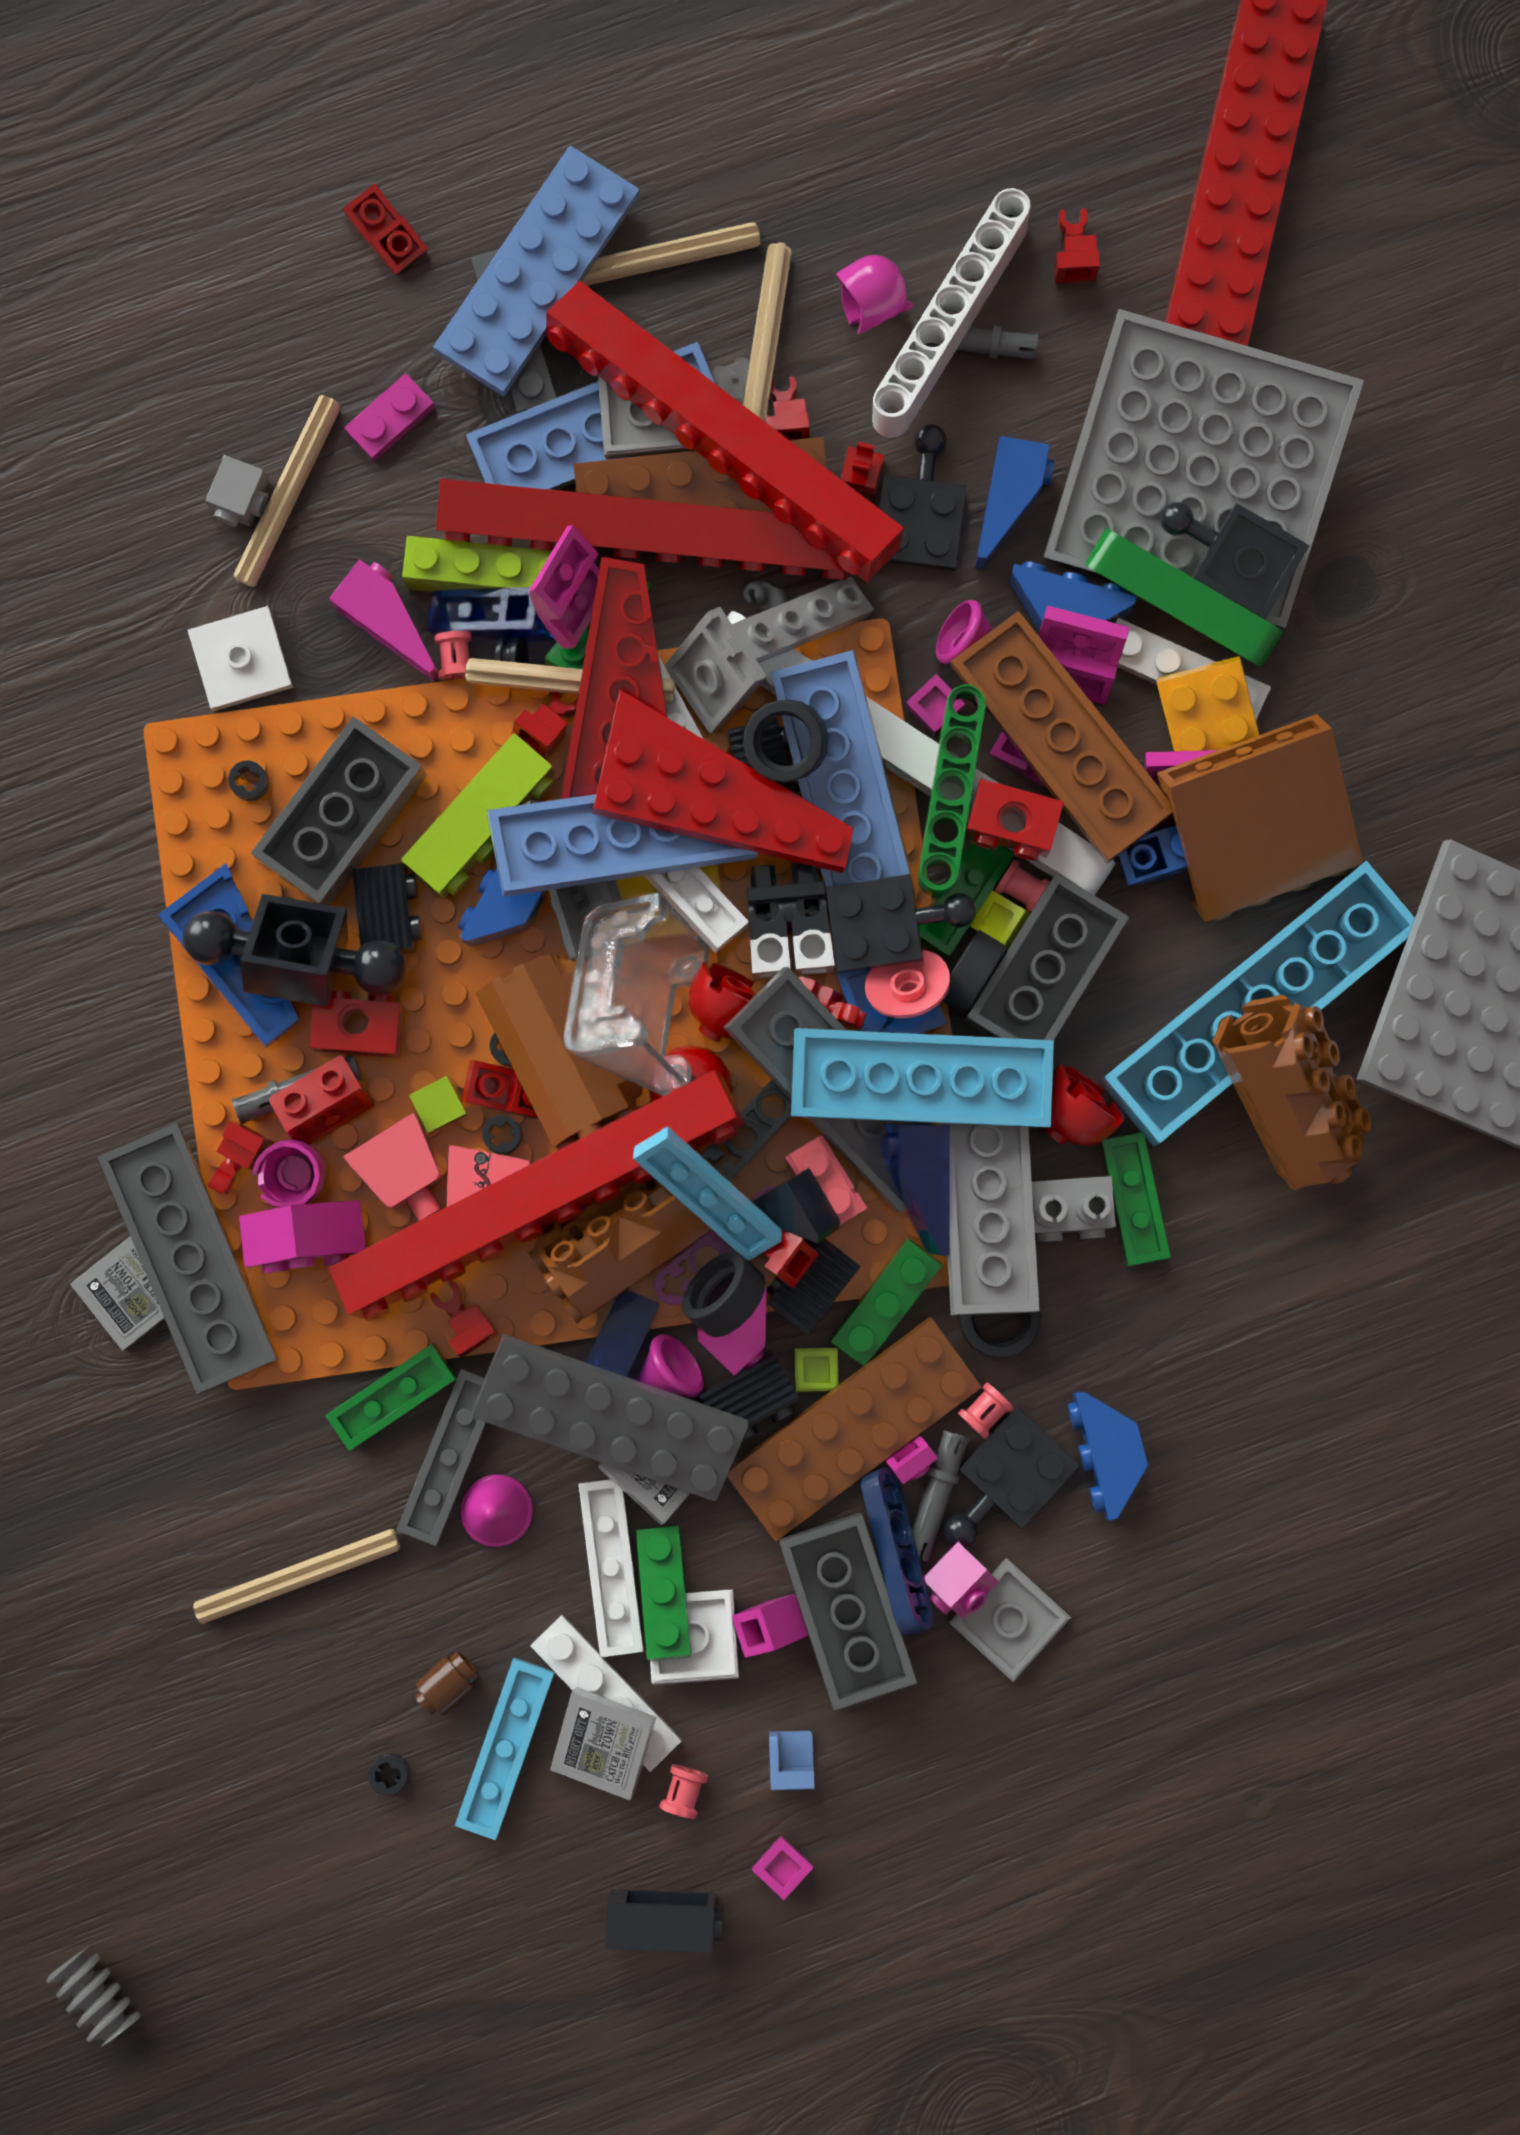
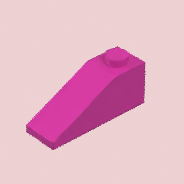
(375, 607)

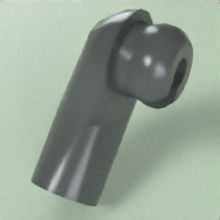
(764, 595)

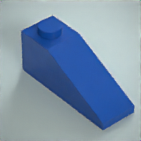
(1014, 487)

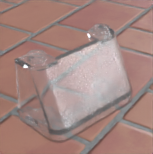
(625, 990)

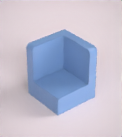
(791, 1760)

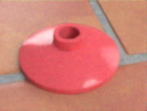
(909, 987)

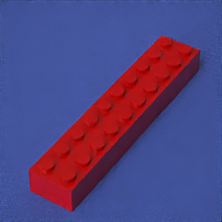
(1245, 167)

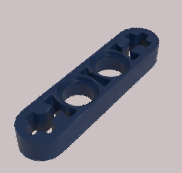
(897, 1552)

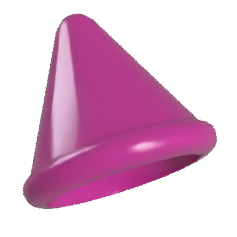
(961, 630)
(672, 1368)
(496, 1510)

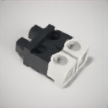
(785, 909)

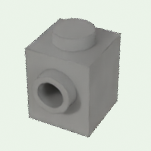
(238, 492)

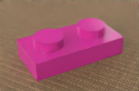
(389, 417)

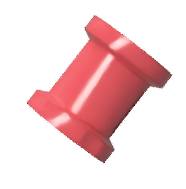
(447, 643)
(1022, 886)
(993, 1414)
(683, 1791)

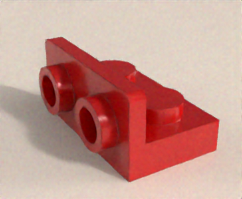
(321, 1101)

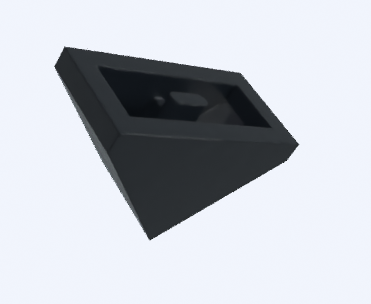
(800, 1207)

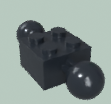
(295, 951)

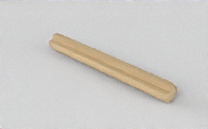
(673, 253)
(767, 329)
(287, 491)
(535, 677)
(296, 1576)

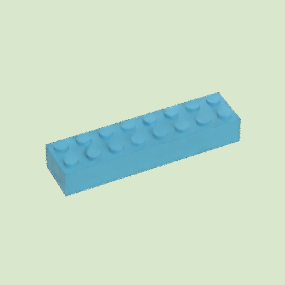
(1305, 962)

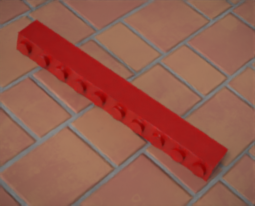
(723, 432)
(628, 526)
(529, 1200)

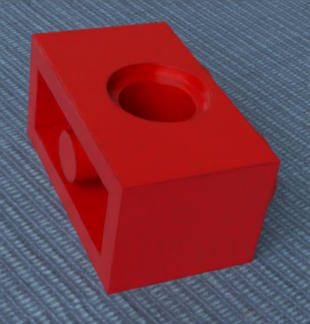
(1038, 814)
(380, 1037)

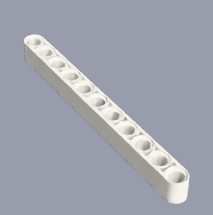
(913, 759)

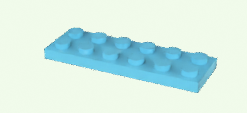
(922, 1078)

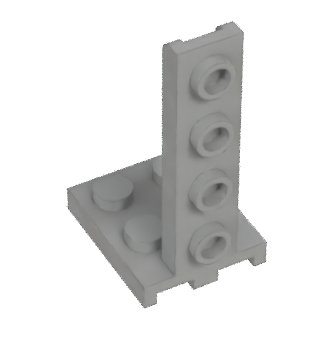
(721, 660)

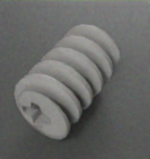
(93, 1997)

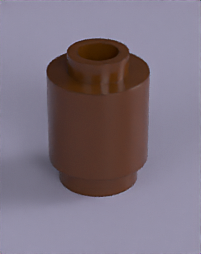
(446, 1684)

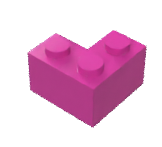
(300, 1234)

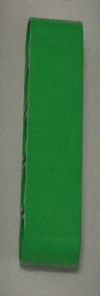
(1184, 597)
(951, 770)

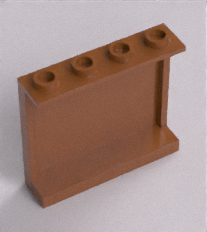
(1263, 817)

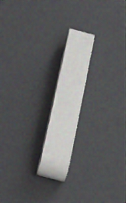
(949, 329)

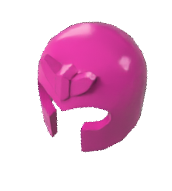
(872, 291)
(290, 1173)

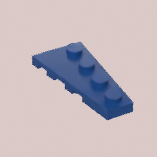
(264, 1015)

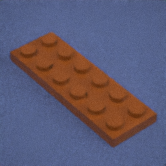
(675, 478)
(1063, 737)
(852, 1429)

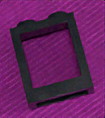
(663, 1921)

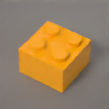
(1208, 706)

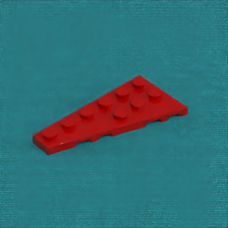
(617, 658)
(686, 786)

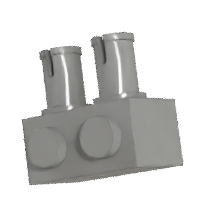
(1073, 1206)

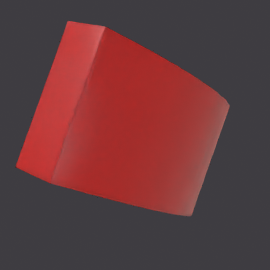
(384, 229)
(496, 1089)

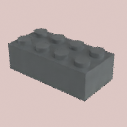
(339, 813)
(1047, 964)
(847, 1611)

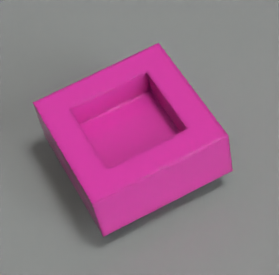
(930, 702)
(912, 1460)
(782, 1867)

